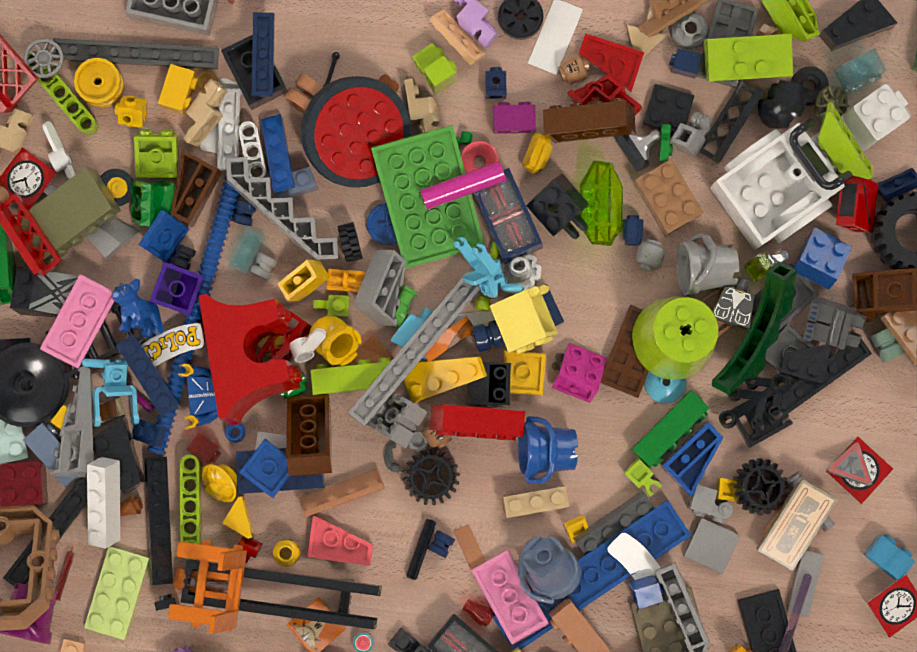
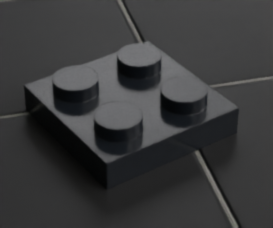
(668, 107)

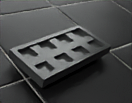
(728, 21)

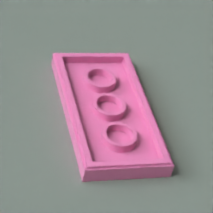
(78, 321)
(512, 606)

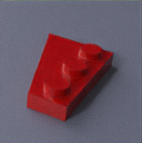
(612, 59)

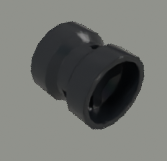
(184, 252)

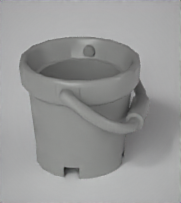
(705, 265)

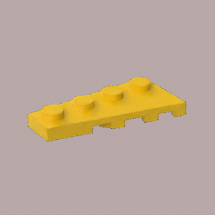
(442, 375)

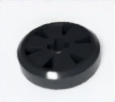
(520, 29)

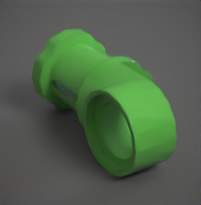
(405, 296)

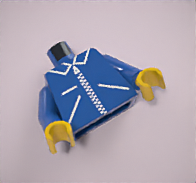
(201, 396)

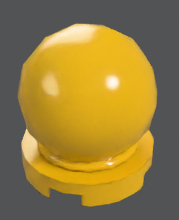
(340, 340)

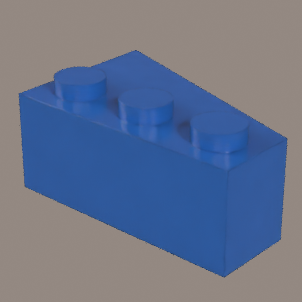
(691, 459)

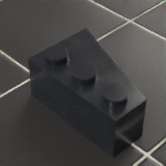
(857, 23)
(118, 445)

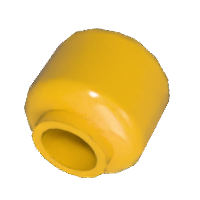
(286, 553)

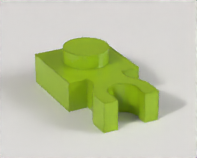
(641, 475)

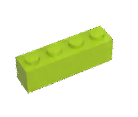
(346, 377)

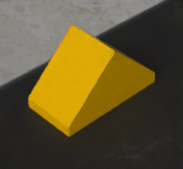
(239, 519)

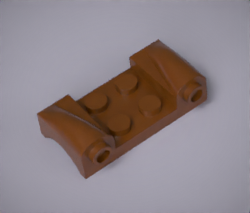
(885, 292)

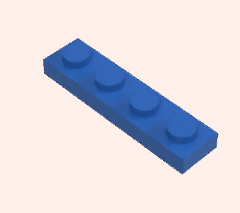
(277, 153)

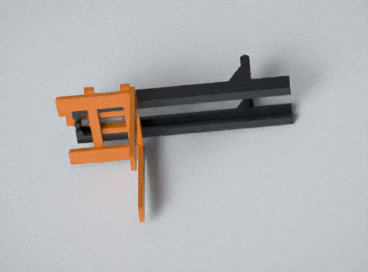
(205, 583)

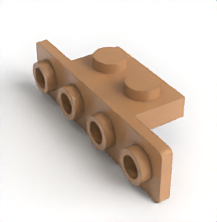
(667, 13)

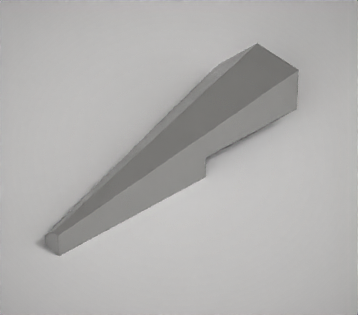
(110, 236)
(76, 432)

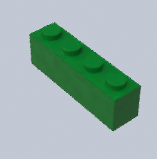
(670, 428)

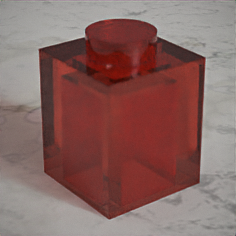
(204, 449)

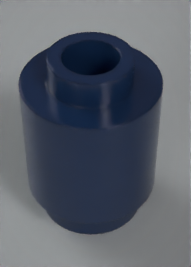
(632, 230)

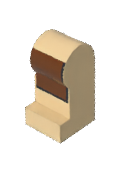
(110, 410)

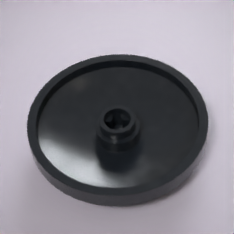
(30, 385)

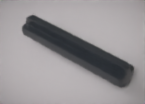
(421, 549)

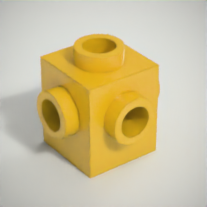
(131, 111)

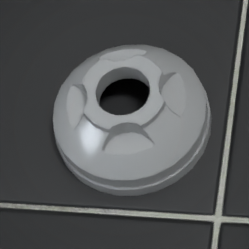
(683, 38)

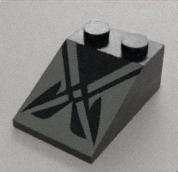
(40, 294)

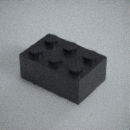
(240, 63)

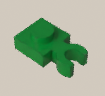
(665, 147)

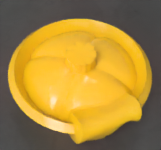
(220, 482)

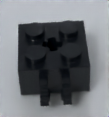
(559, 206)

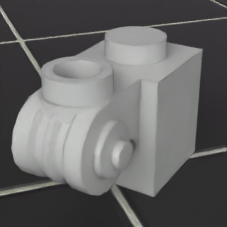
(691, 138)
(704, 503)

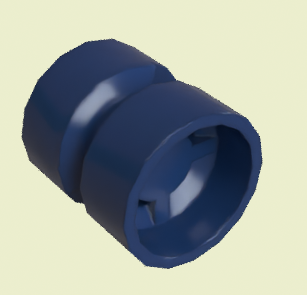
(487, 336)

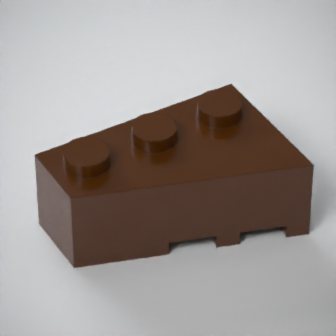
(193, 188)

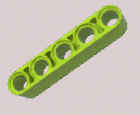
(67, 100)
(185, 496)

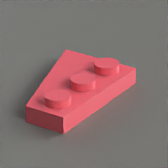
(336, 544)

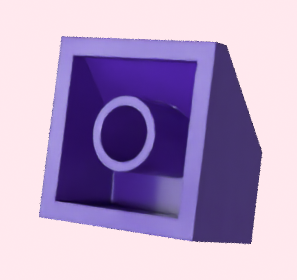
(176, 288)

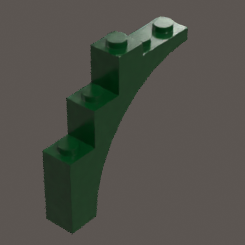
(763, 331)

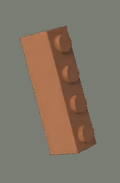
(576, 628)

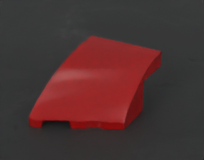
(603, 90)

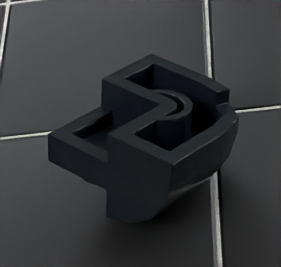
(783, 104)

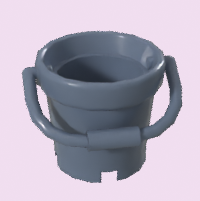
(549, 568)

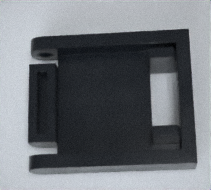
(768, 430)

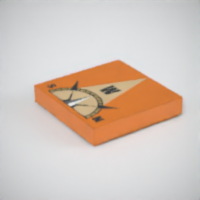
(314, 634)

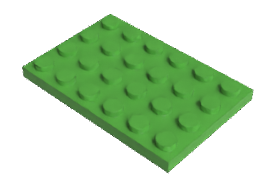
(415, 164)

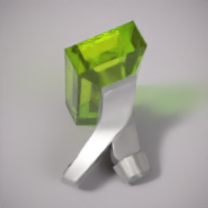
(759, 265)

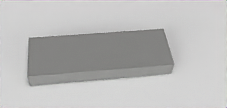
(808, 564)

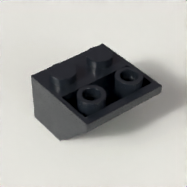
(493, 388)

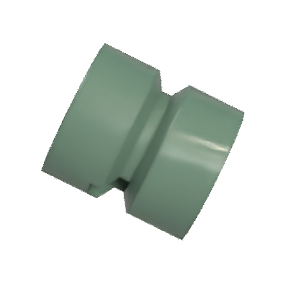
(888, 345)

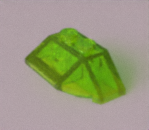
(605, 200)

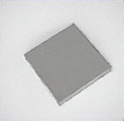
(711, 545)

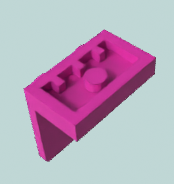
(580, 373)

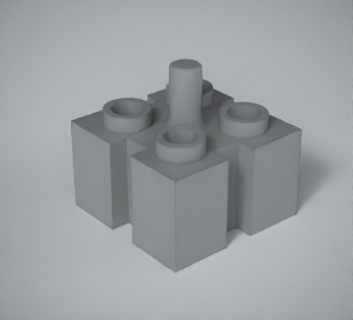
(397, 419)

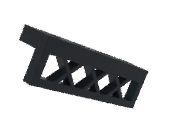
(738, 124)

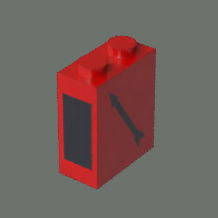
(857, 205)

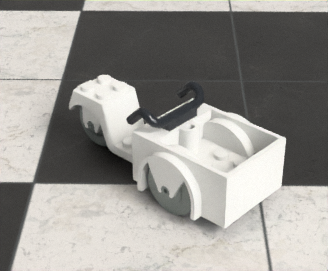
(788, 177)

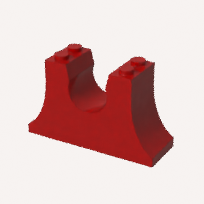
(231, 344)

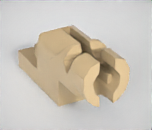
(422, 109)
(205, 113)
(14, 135)

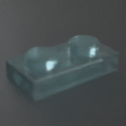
(246, 250)

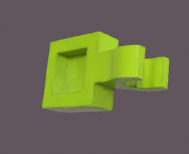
(336, 305)

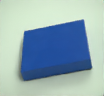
(163, 236)
(267, 468)

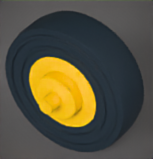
(118, 184)

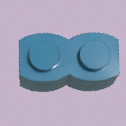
(889, 557)

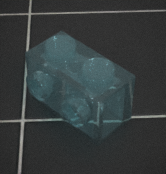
(860, 70)

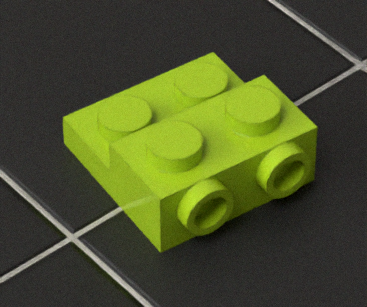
(156, 154)

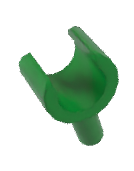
(466, 138)

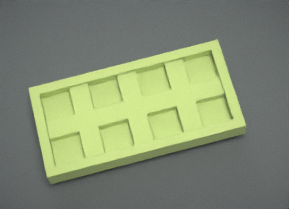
(117, 593)

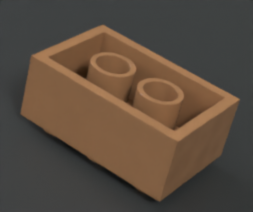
(668, 197)

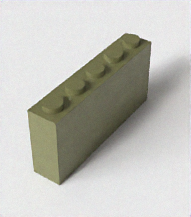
(73, 212)

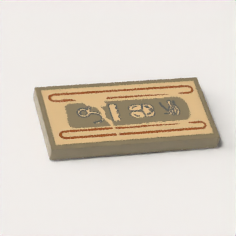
(796, 524)

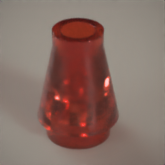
(479, 613)

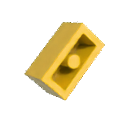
(178, 89)
(303, 280)

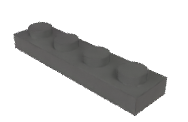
(614, 522)

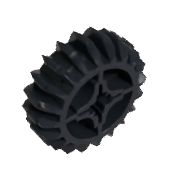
(415, 467)
(766, 501)

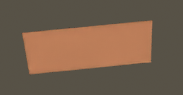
(469, 546)

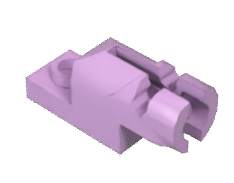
(473, 21)

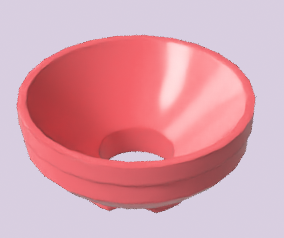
(477, 149)

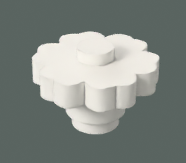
(522, 271)

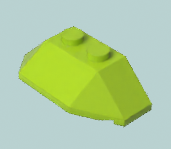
(793, 18)
(842, 146)

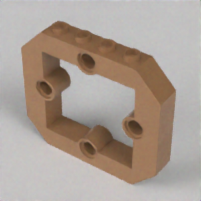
(30, 520)

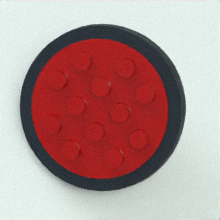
(345, 124)

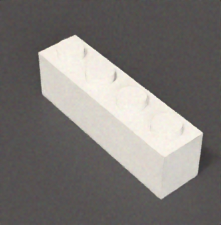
(103, 502)

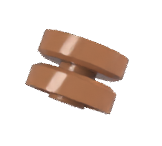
(308, 87)

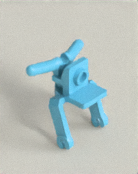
(487, 271)
(114, 385)

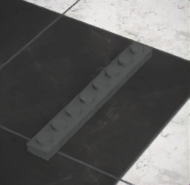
(139, 53)

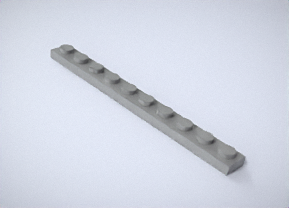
(413, 351)

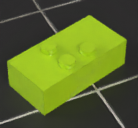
(748, 57)

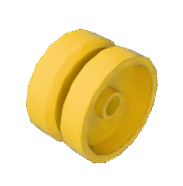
(91, 73)

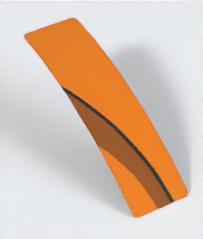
(450, 338)

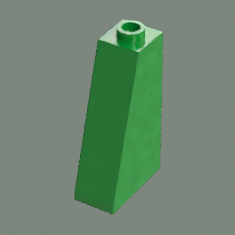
(7, 268)

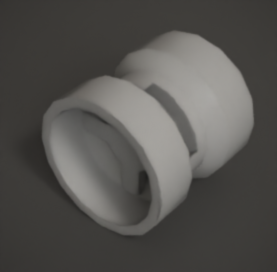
(263, 266)

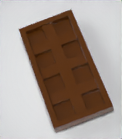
(623, 368)

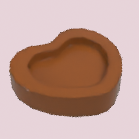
(390, 83)

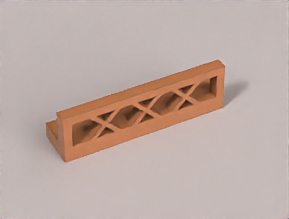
(341, 492)

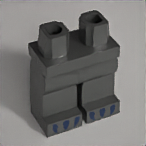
(833, 323)

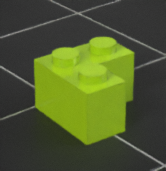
(435, 68)

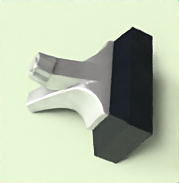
(637, 148)

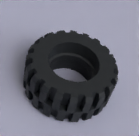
(884, 232)

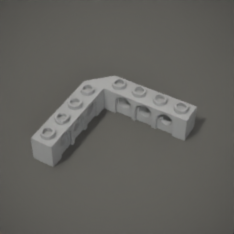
(683, 607)

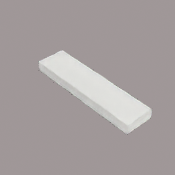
(229, 127)

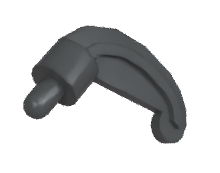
(389, 460)

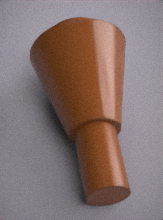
(131, 506)

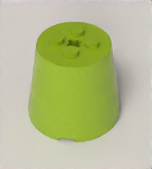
(663, 347)

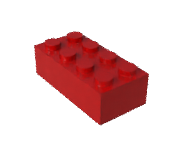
(477, 422)

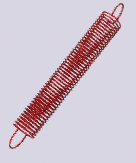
(63, 583)

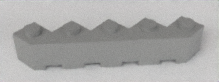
(279, 211)

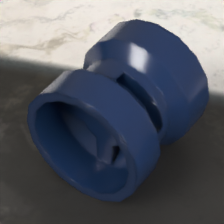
(246, 209)
(441, 544)

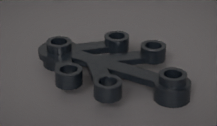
(758, 400)

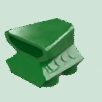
(149, 200)

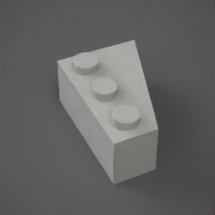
(381, 286)

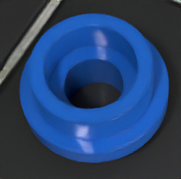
(228, 433)

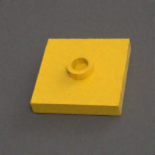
(526, 372)

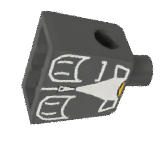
(735, 305)

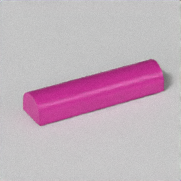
(463, 185)

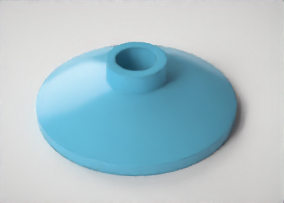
(663, 393)

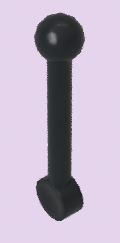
(335, 56)

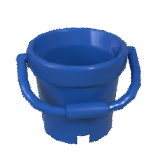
(545, 450)

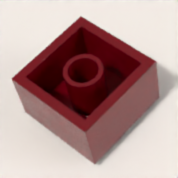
(23, 483)

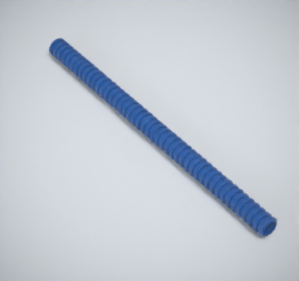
(207, 270)

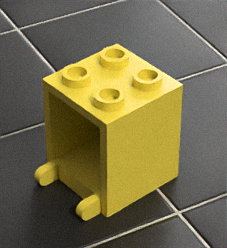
(524, 320)

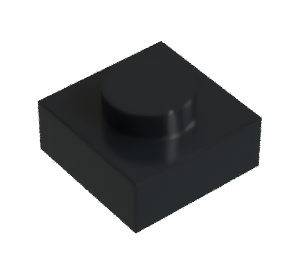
(165, 601)

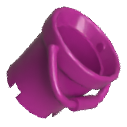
(40, 629)

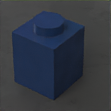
(685, 63)

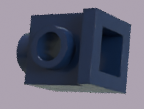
(492, 90)

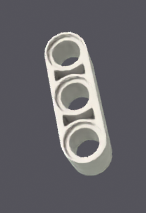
(253, 142)

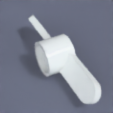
(59, 157)
(304, 347)

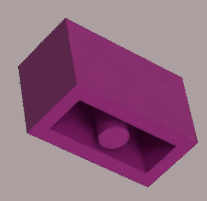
(514, 118)

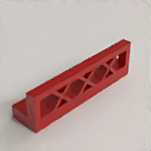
(22, 241)
(284, 353)

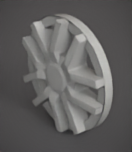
(44, 58)

